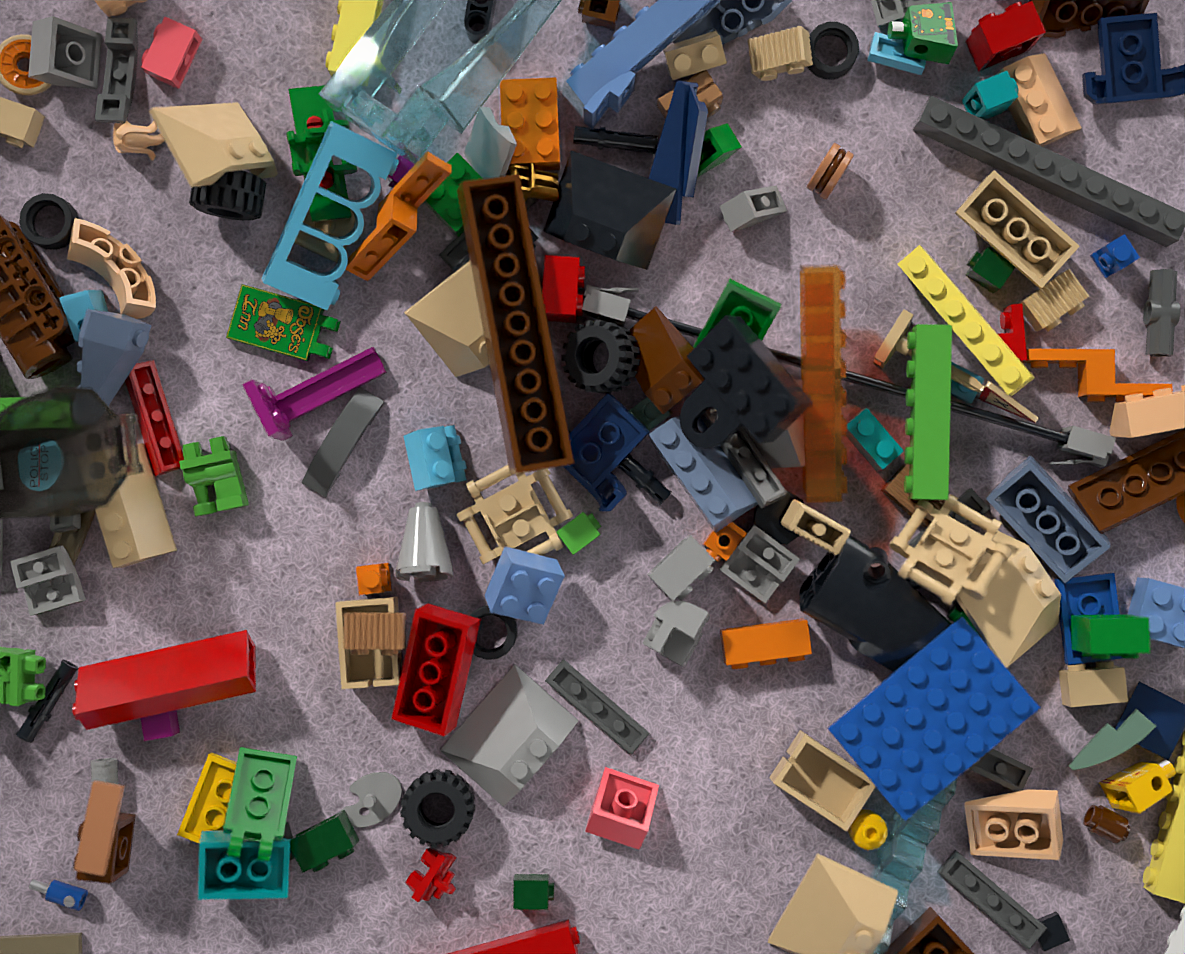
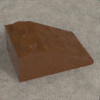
(664, 367)

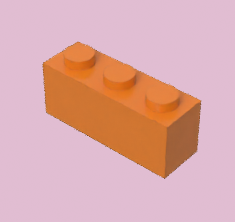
(766, 643)

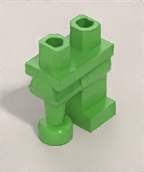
(215, 469)
(18, 676)

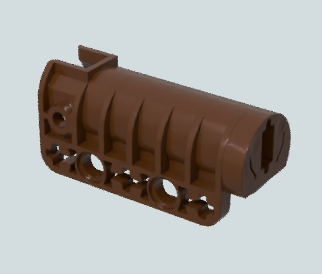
(25, 319)

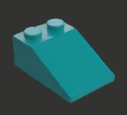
(244, 876)

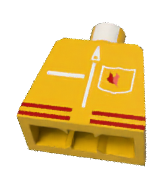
(1138, 786)

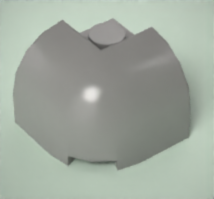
(676, 631)

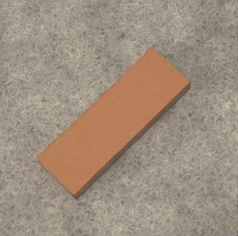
(99, 828)

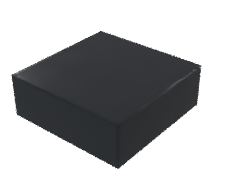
(1055, 932)

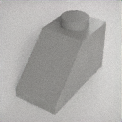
(752, 207)

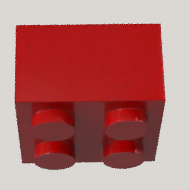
(1005, 35)
(561, 286)

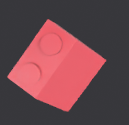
(622, 808)

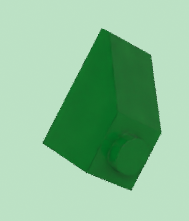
(717, 147)

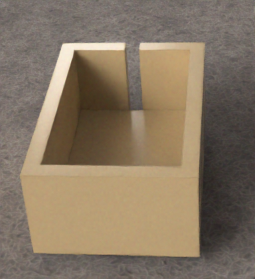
(359, 670)
(823, 780)

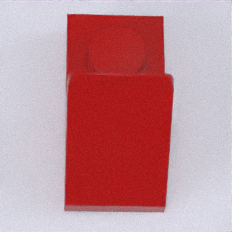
(1014, 336)

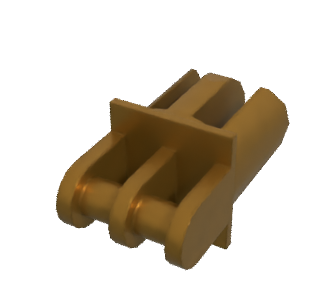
(536, 183)

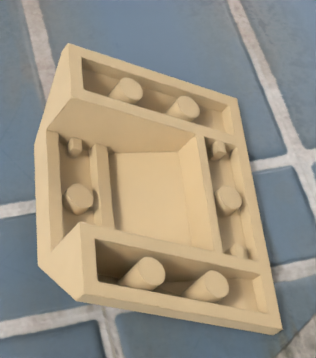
(213, 141)
(452, 322)
(1018, 604)
(834, 912)

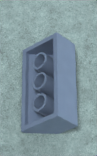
(703, 474)
(1048, 519)

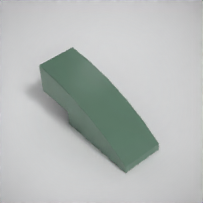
(1112, 742)

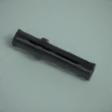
(613, 139)
(29, 728)

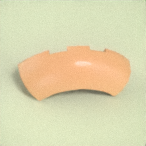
(116, 264)

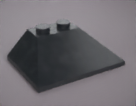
(609, 210)

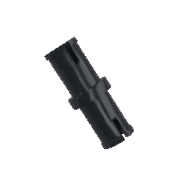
(644, 479)

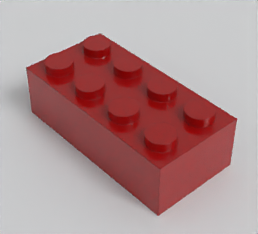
(435, 669)

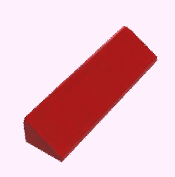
(154, 418)

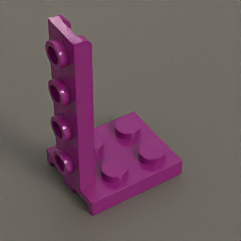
(279, 410)

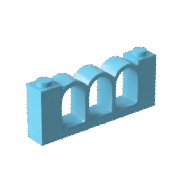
(301, 281)

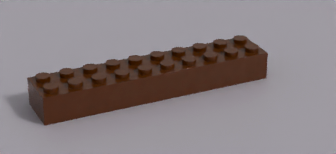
(514, 324)

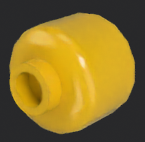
(868, 830)

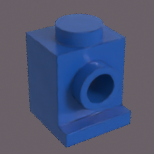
(1115, 256)

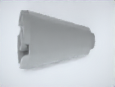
(424, 547)

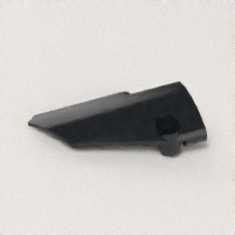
(870, 604)

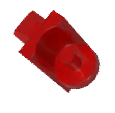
(437, 878)

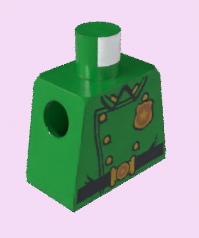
(927, 32)

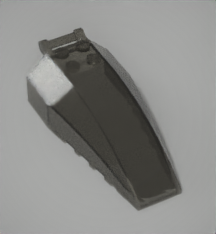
(63, 453)

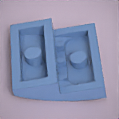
(610, 95)

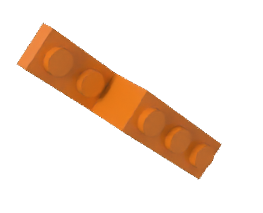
(398, 216)
(1095, 372)

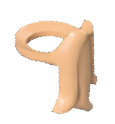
(135, 138)

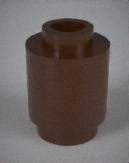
(1106, 824)

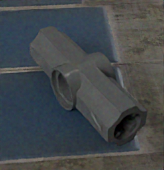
(1161, 313)

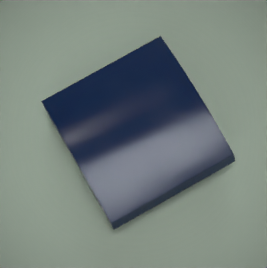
(1163, 712)

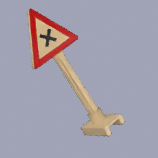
(990, 393)

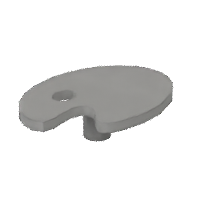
(378, 793)

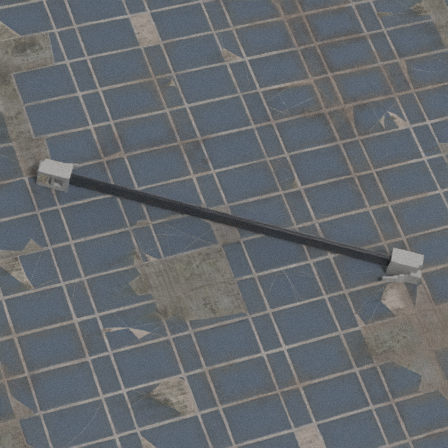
(1072, 439)

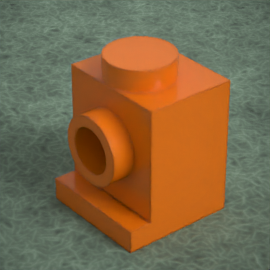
(735, 536)
(373, 578)

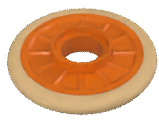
(11, 77)

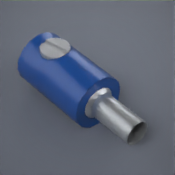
(61, 893)

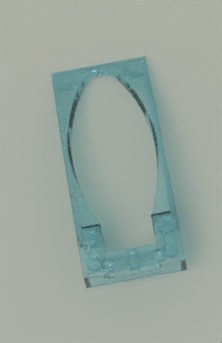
(446, 98)

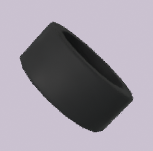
(848, 36)
(30, 211)
(489, 654)

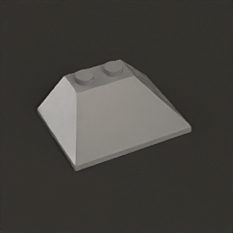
(509, 735)

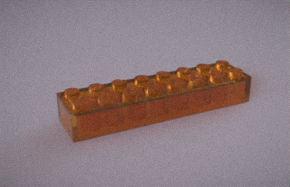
(821, 380)

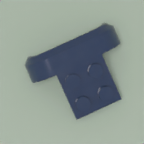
(1131, 63)
(600, 446)

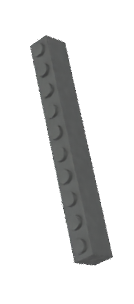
(1050, 172)

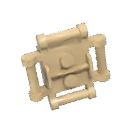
(514, 513)
(949, 550)

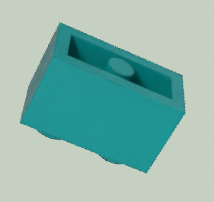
(991, 96)
(872, 440)

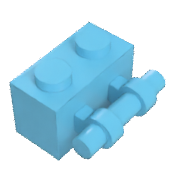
(435, 457)

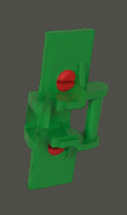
(311, 121)

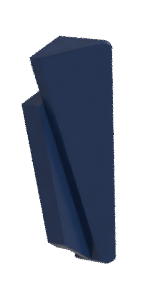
(681, 146)

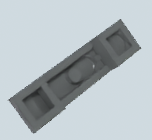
(120, 71)
(341, 441)

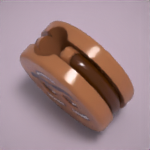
(830, 170)

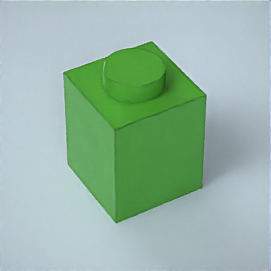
(579, 532)

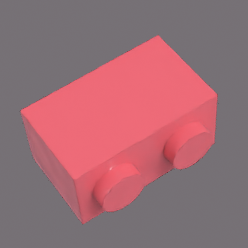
(171, 52)

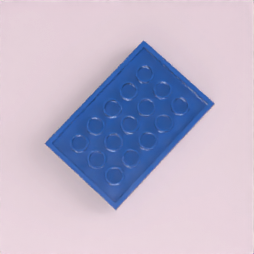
(933, 718)

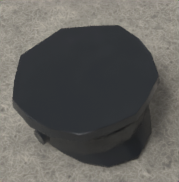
(769, 519)

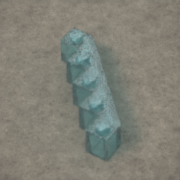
(904, 851)

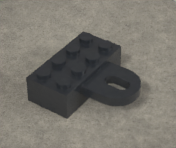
(742, 386)

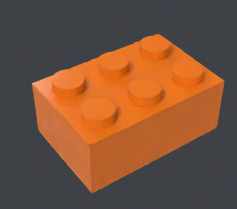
(532, 116)

